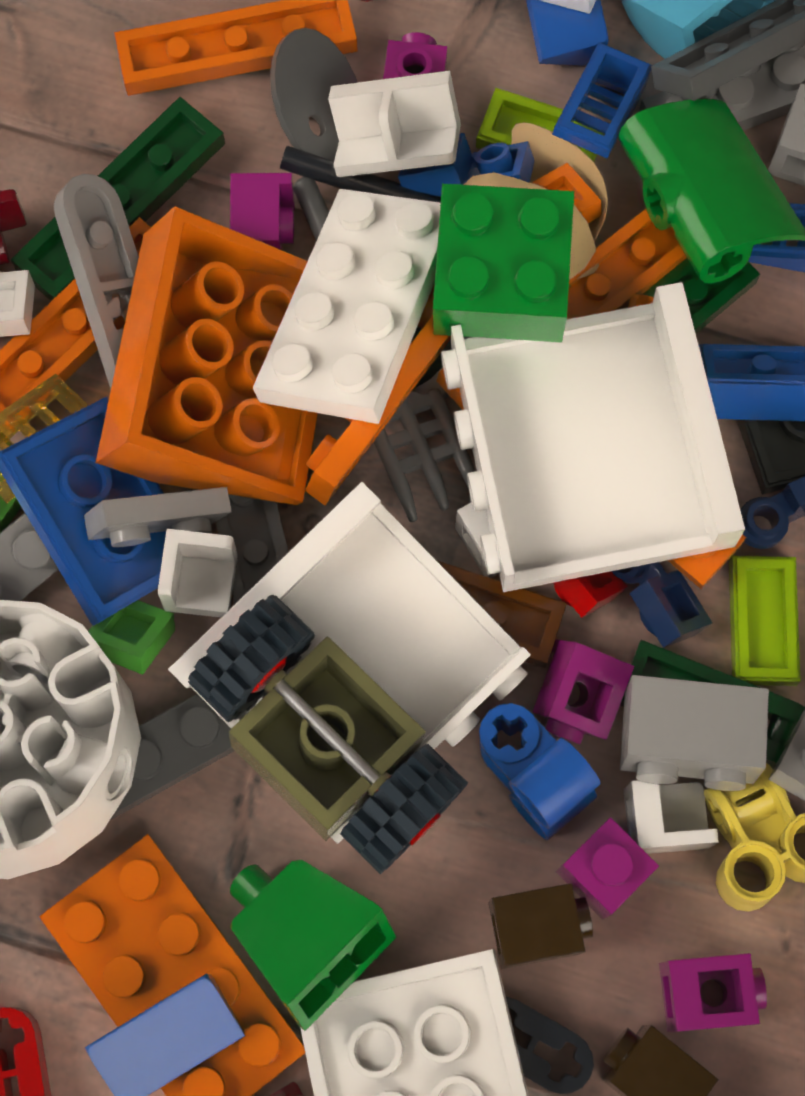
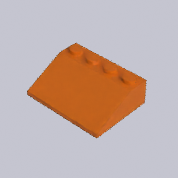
(189, 363)

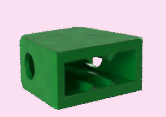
(307, 934)

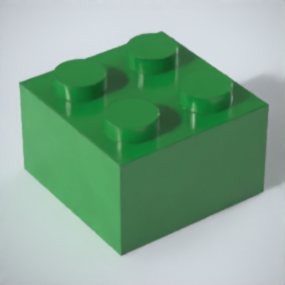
(503, 262)

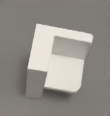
(395, 124)

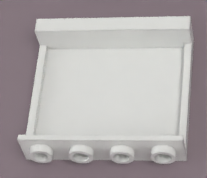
(594, 445)
(392, 614)

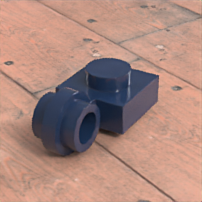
(778, 510)
(665, 603)

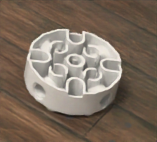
(63, 738)

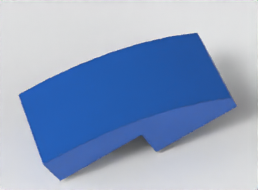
(504, 159)

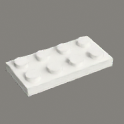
(354, 308)

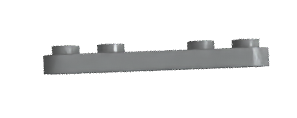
(100, 257)

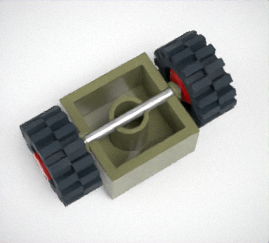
(325, 734)

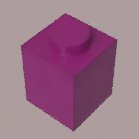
(607, 869)

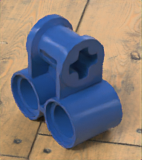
(545, 777)

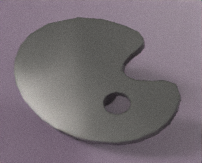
(301, 81)

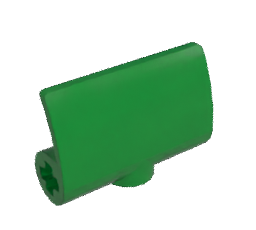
(707, 184)

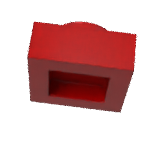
(589, 592)

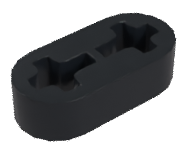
(554, 1035)

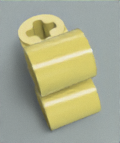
(757, 834)

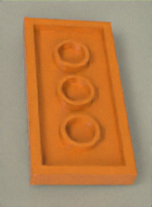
(144, 937)

